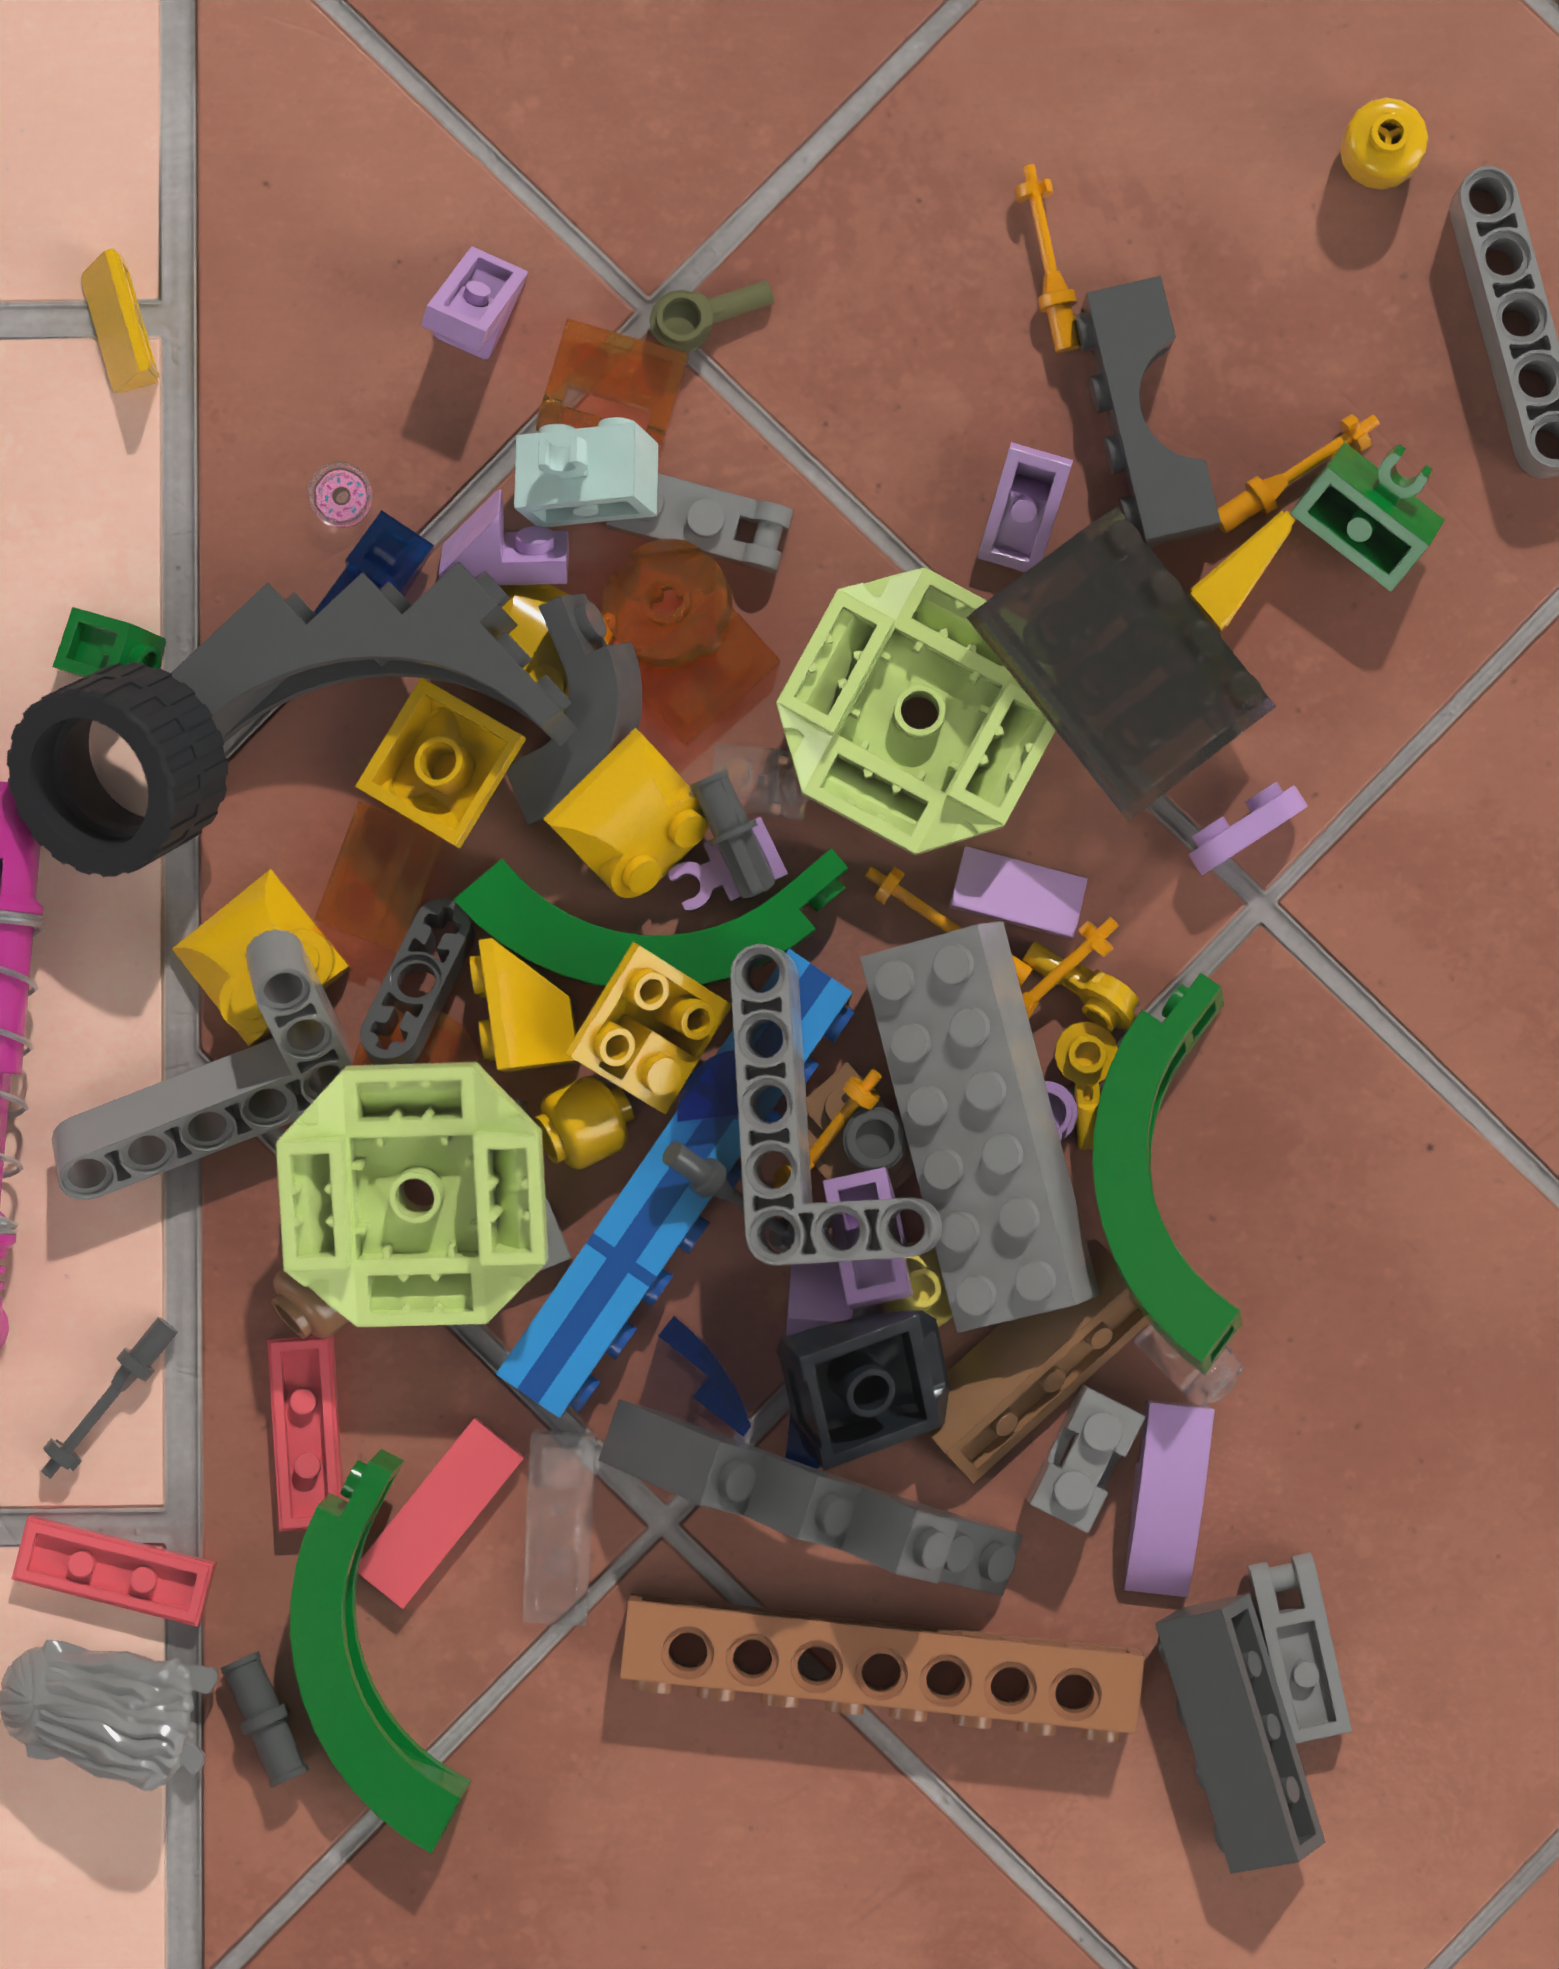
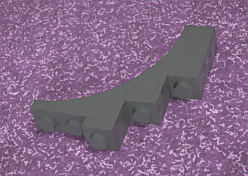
(449, 635)
(808, 1501)

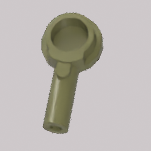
(685, 318)

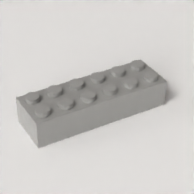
(980, 1125)

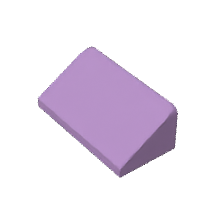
(1018, 893)

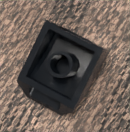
(864, 1384)

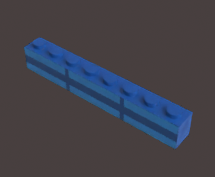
(648, 1224)

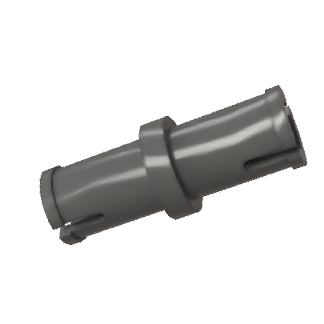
(265, 1719)

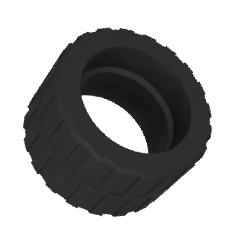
(63, 796)

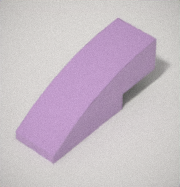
(1168, 1497)

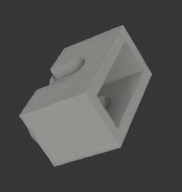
(1102, 1436)

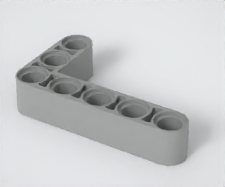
(1519, 292)
(221, 1099)
(790, 1136)

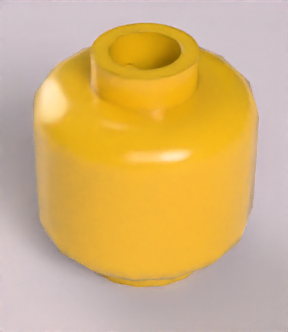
(1379, 162)
(584, 1122)

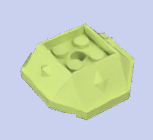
(847, 727)
(372, 1248)

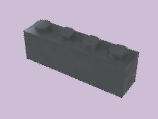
(1239, 1734)

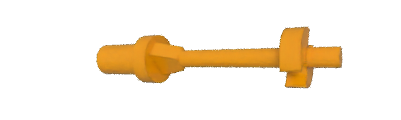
(1056, 297)
(1262, 493)
(890, 886)
(1094, 940)
(860, 1094)

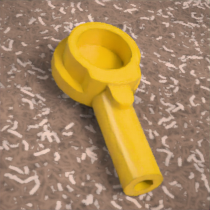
(1104, 996)
(1084, 1057)

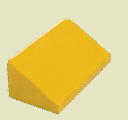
(119, 323)

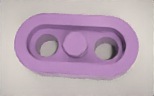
(1222, 841)

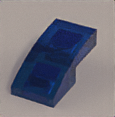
(384, 554)
(718, 1389)

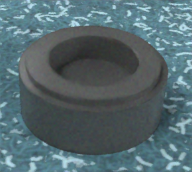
(874, 1138)

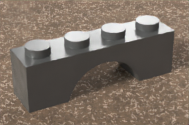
(1166, 492)

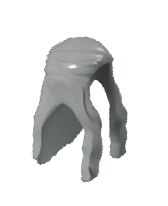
(105, 1711)

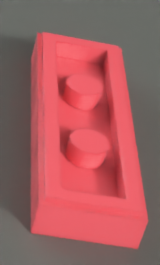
(304, 1426)
(439, 1512)
(113, 1570)

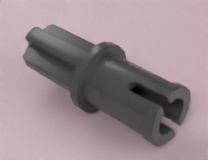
(733, 834)

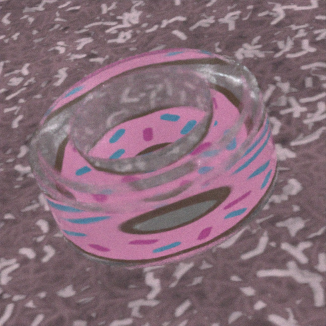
(340, 494)

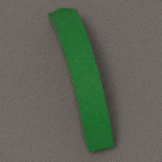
(591, 953)
(1160, 1280)
(347, 1713)

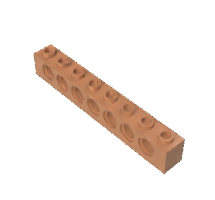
(1112, 1670)

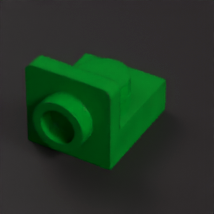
(101, 641)

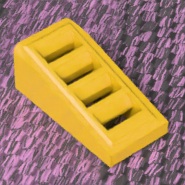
(1229, 583)

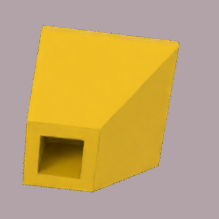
(528, 1014)
(648, 1028)

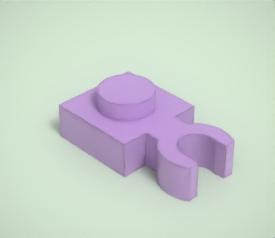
(716, 873)

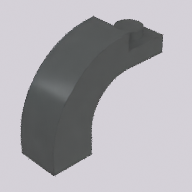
(604, 706)

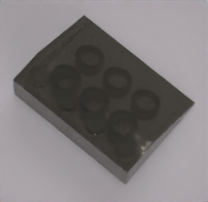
(1121, 662)

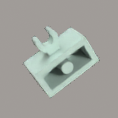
(586, 473)

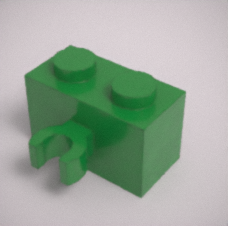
(1370, 513)

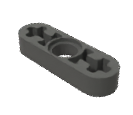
(412, 957)

